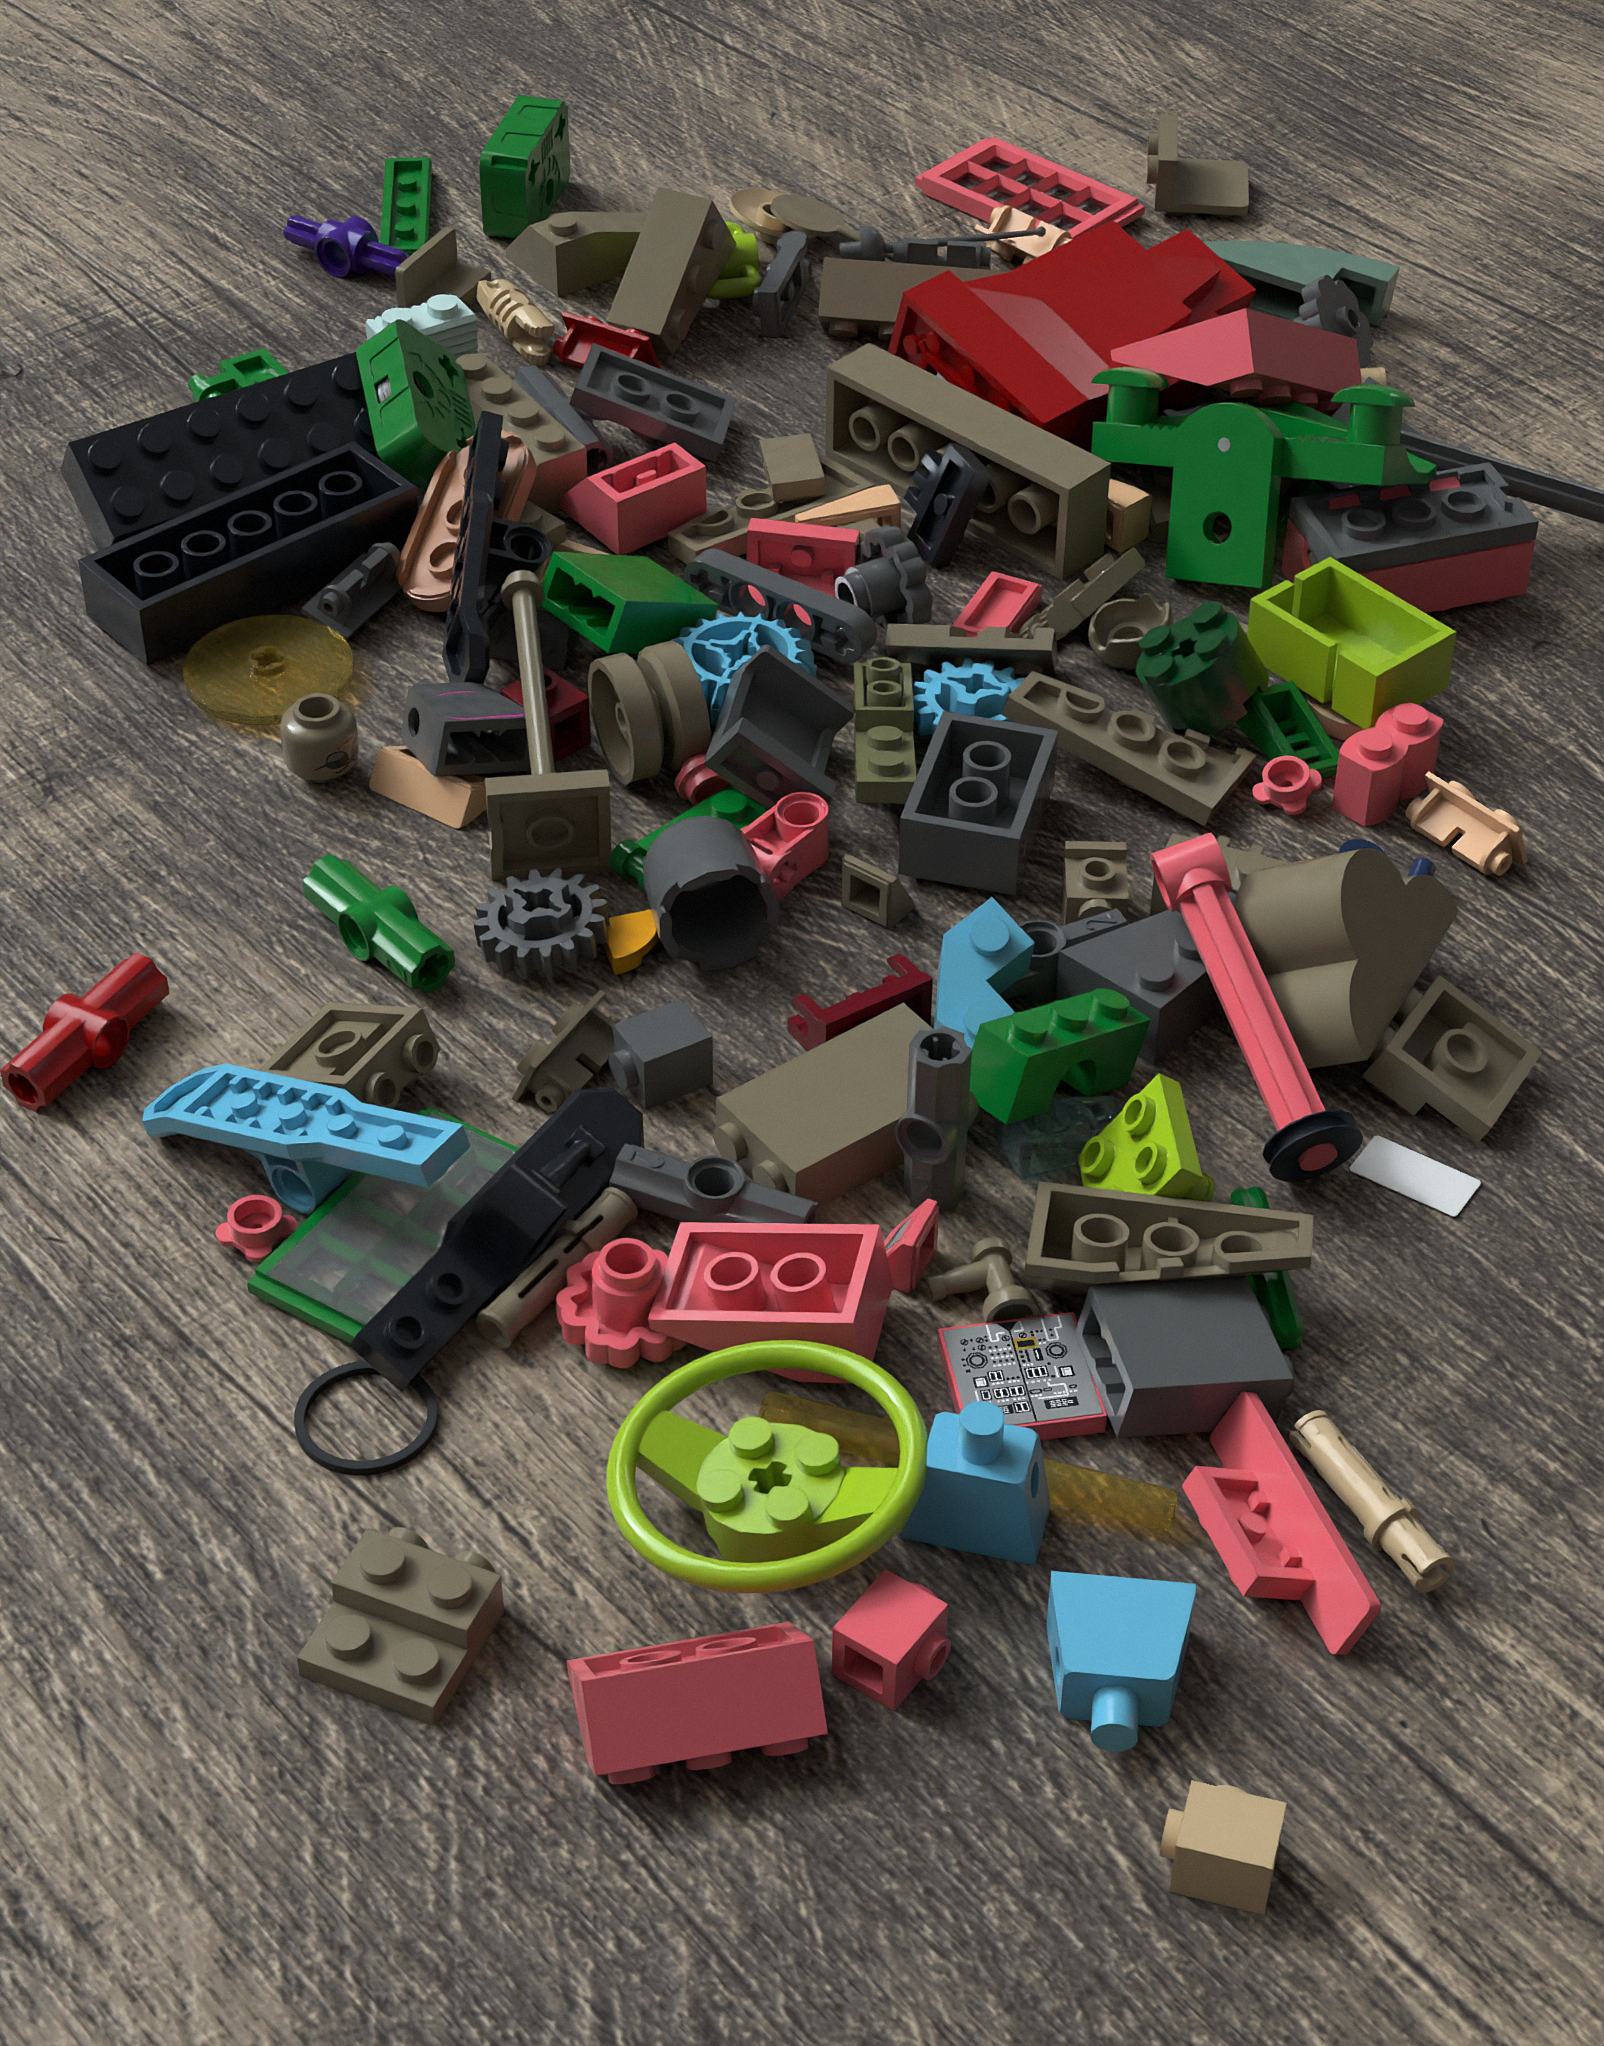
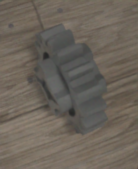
(541, 923)

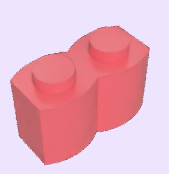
(1386, 763)

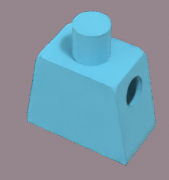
(982, 1486)
(1117, 1651)

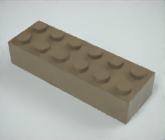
(1042, 494)

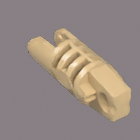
(516, 319)

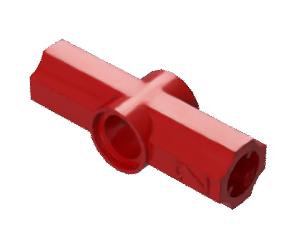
(85, 1032)

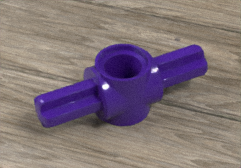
(344, 246)

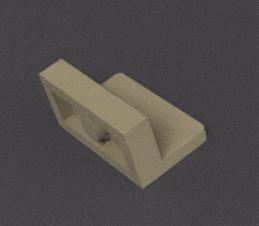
(436, 271)

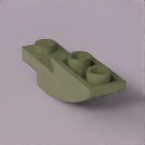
(883, 731)

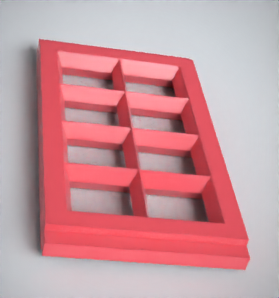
(1004, 174)

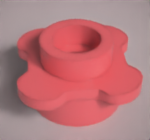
(1287, 784)
(255, 1227)

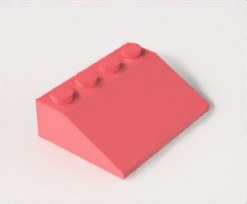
(1254, 358)

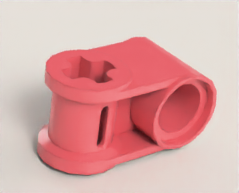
(791, 839)

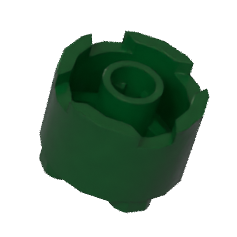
(1200, 670)

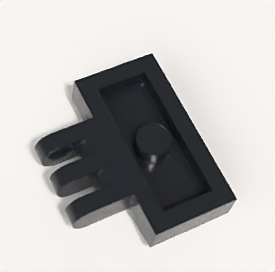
(945, 501)

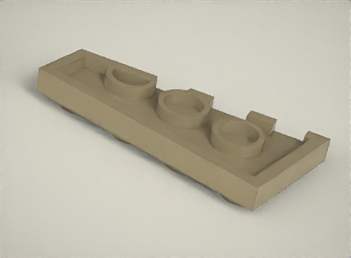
(727, 528)
(1128, 746)

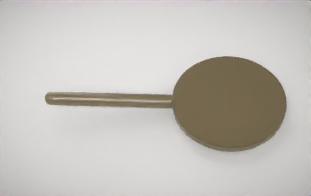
(812, 217)

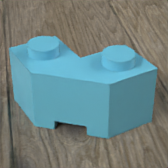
(976, 965)

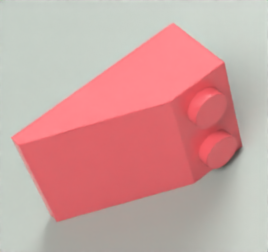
(775, 1284)

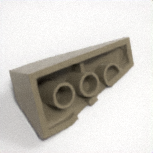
(577, 248)
(1129, 1237)

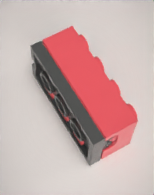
(1423, 542)

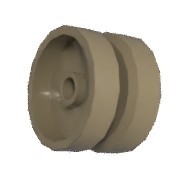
(648, 711)

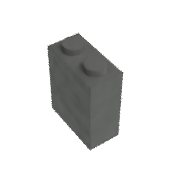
(1180, 1353)

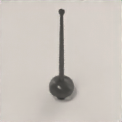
(873, 247)

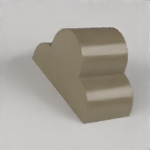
(1342, 945)

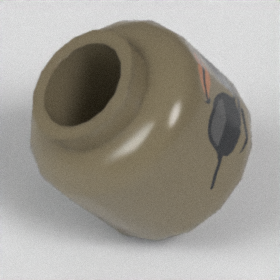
(319, 738)

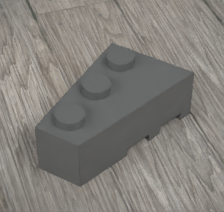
(1154, 969)

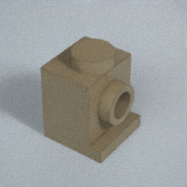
(1094, 879)

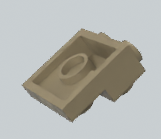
(361, 1050)
(1451, 1058)
(404, 1624)

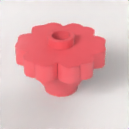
(611, 1303)

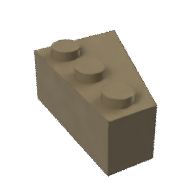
(672, 268)

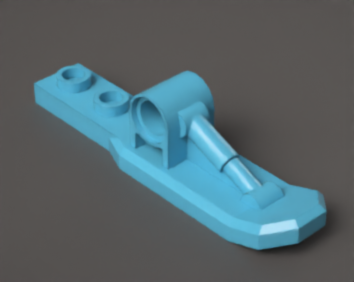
(305, 1131)

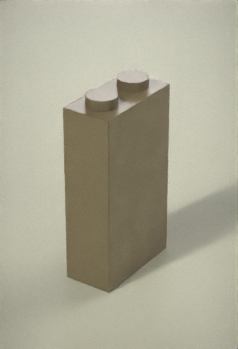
(826, 1114)

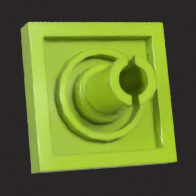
(1148, 1148)

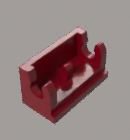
(822, 1025)

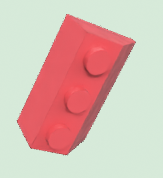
(698, 1701)

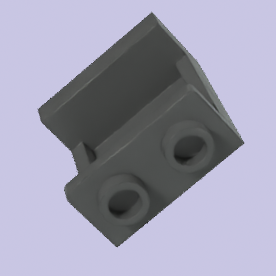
(777, 730)

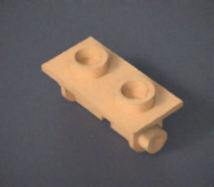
(1027, 247)
(1488, 836)

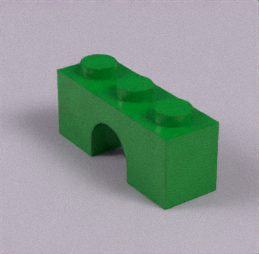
(1078, 1039)

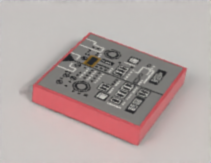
(1028, 1371)

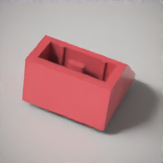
(639, 499)

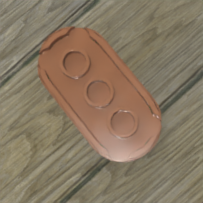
(429, 550)

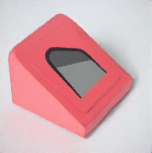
(913, 1246)

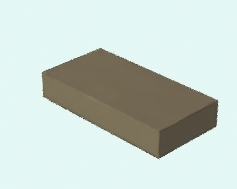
(792, 467)

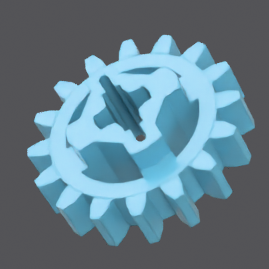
(963, 690)

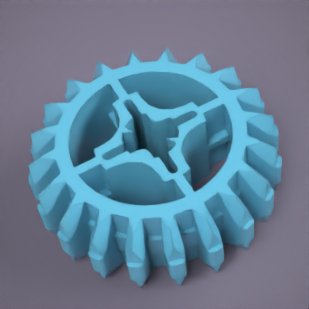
(728, 642)

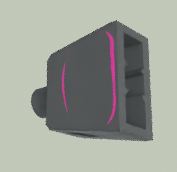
(449, 727)

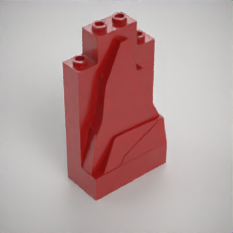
(1050, 325)

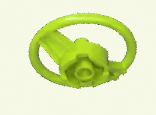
(767, 1486)

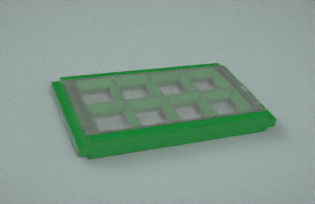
(371, 1239)

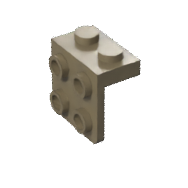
(1193, 184)

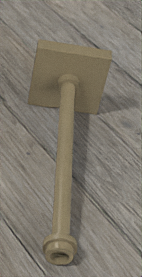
(543, 816)

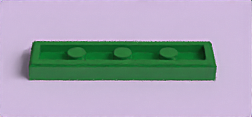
(406, 203)

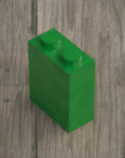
(621, 600)

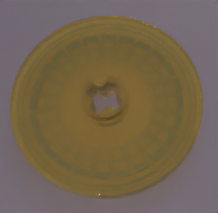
(264, 665)

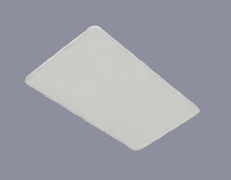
(1415, 1176)

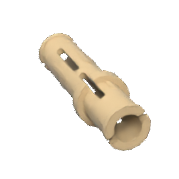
(1386, 1519)

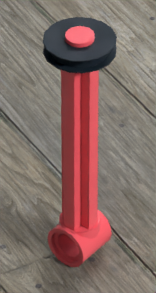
(1307, 1137)

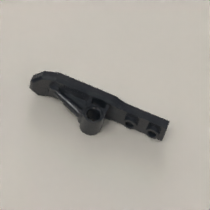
(485, 556)
(502, 1231)

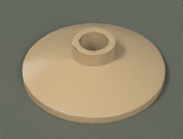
(754, 210)

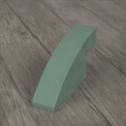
(1283, 269)

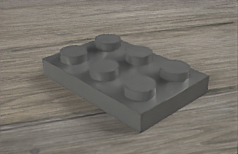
(652, 402)

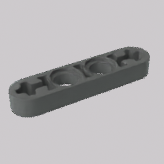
(835, 627)

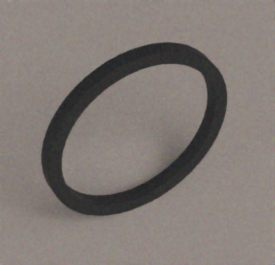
(367, 1467)

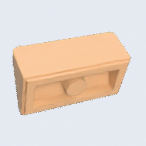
(449, 799)

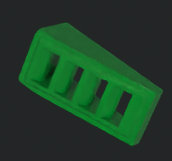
(1289, 706)

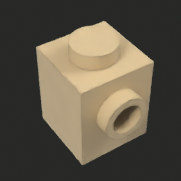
(1224, 1846)

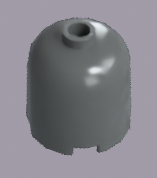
(708, 893)

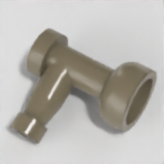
(989, 1270)

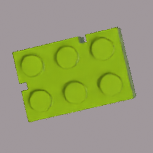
(1350, 642)

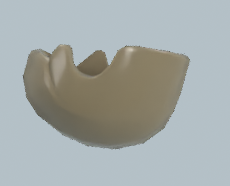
(1121, 625)

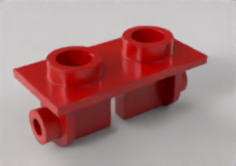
(586, 330)

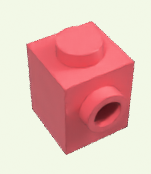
(891, 1639)

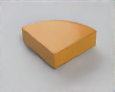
(629, 940)

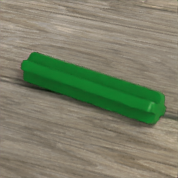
(1275, 1288)

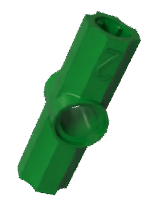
(379, 924)

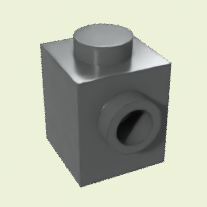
(662, 1054)

